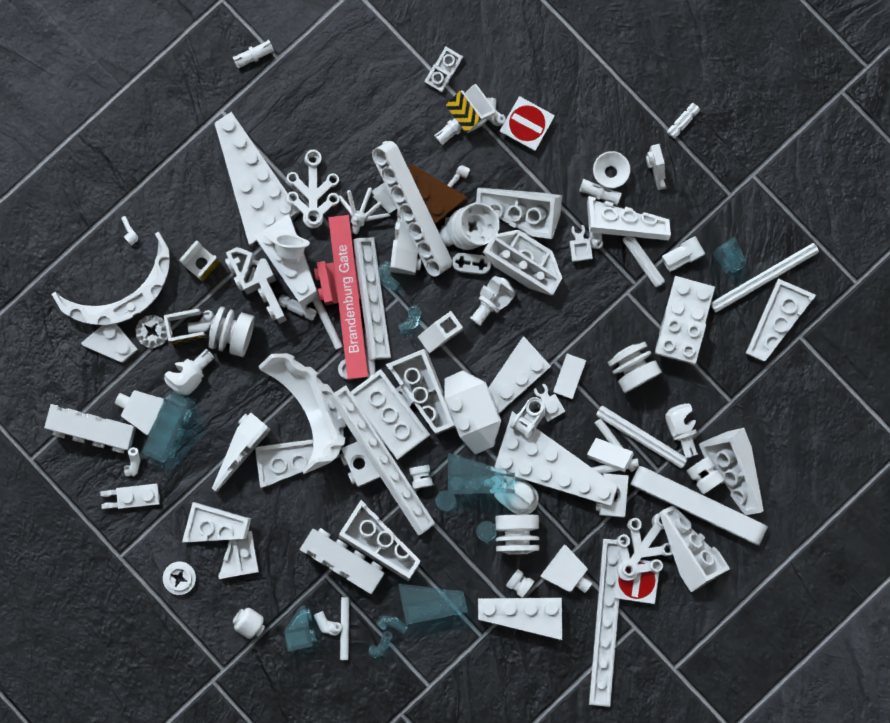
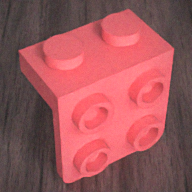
(327, 278)

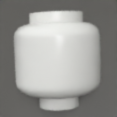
(248, 623)

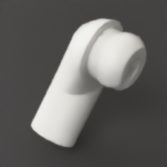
(497, 119)
(596, 240)
(204, 323)
(134, 461)
(326, 626)

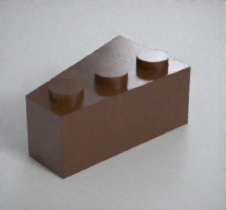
(438, 197)

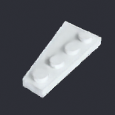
(613, 220)
(779, 315)
(517, 374)

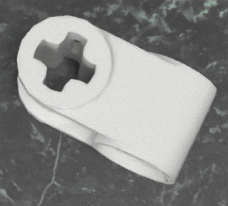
(526, 420)

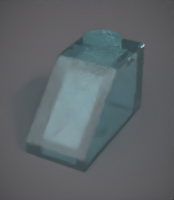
(730, 256)

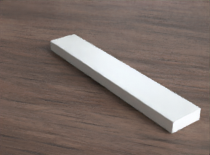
(371, 298)

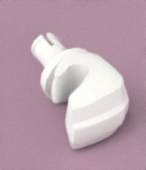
(493, 298)
(190, 376)
(681, 431)

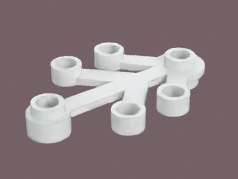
(312, 193)
(641, 549)

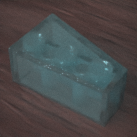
(169, 426)
(477, 478)
(430, 603)

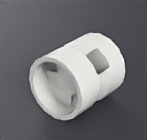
(709, 481)

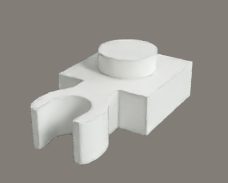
(580, 247)
(552, 405)

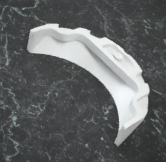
(130, 305)
(314, 398)

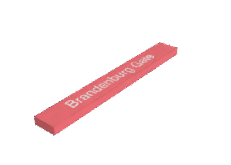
(348, 297)

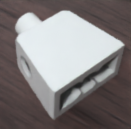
(140, 409)
(567, 571)

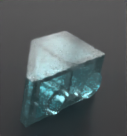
(298, 630)

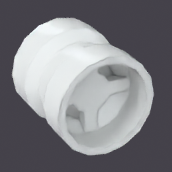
(417, 473)
(520, 583)

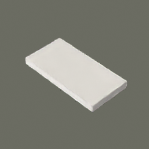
(389, 414)

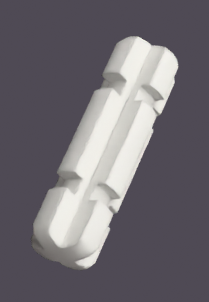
(683, 120)
(295, 306)

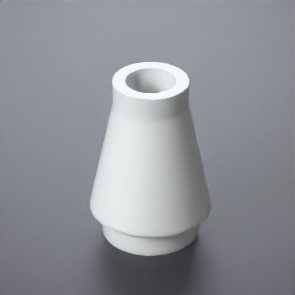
(382, 194)

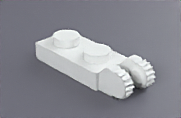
(132, 496)

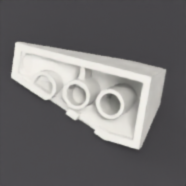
(528, 211)

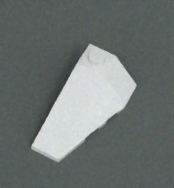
(404, 253)
(246, 438)
(735, 461)
(693, 556)

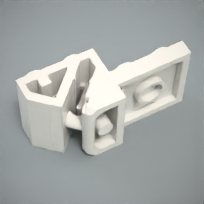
(254, 279)
(684, 320)

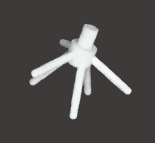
(359, 217)

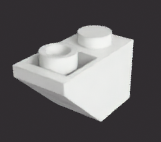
(440, 332)

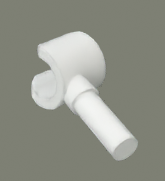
(461, 171)
(131, 237)

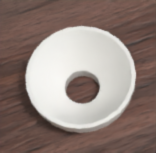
(615, 160)

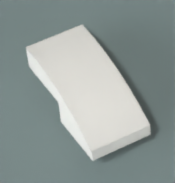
(443, 69)

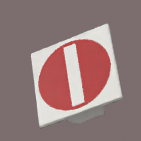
(527, 123)
(639, 589)

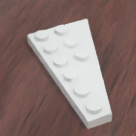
(255, 186)
(551, 465)

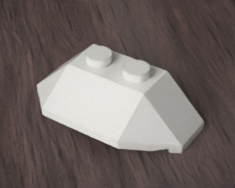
(524, 260)
(472, 410)

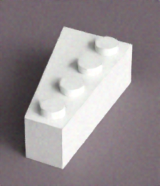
(374, 539)
(342, 561)

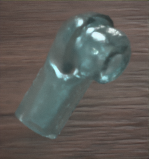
(385, 276)
(413, 319)
(393, 622)
(383, 645)

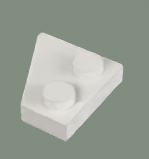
(657, 163)
(111, 342)
(239, 558)

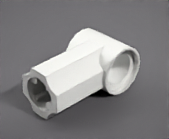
(687, 252)

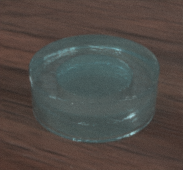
(445, 501)
(486, 531)

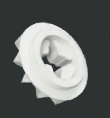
(151, 341)
(170, 582)

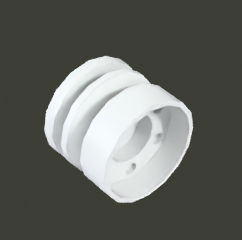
(477, 218)
(231, 331)
(634, 366)
(517, 533)

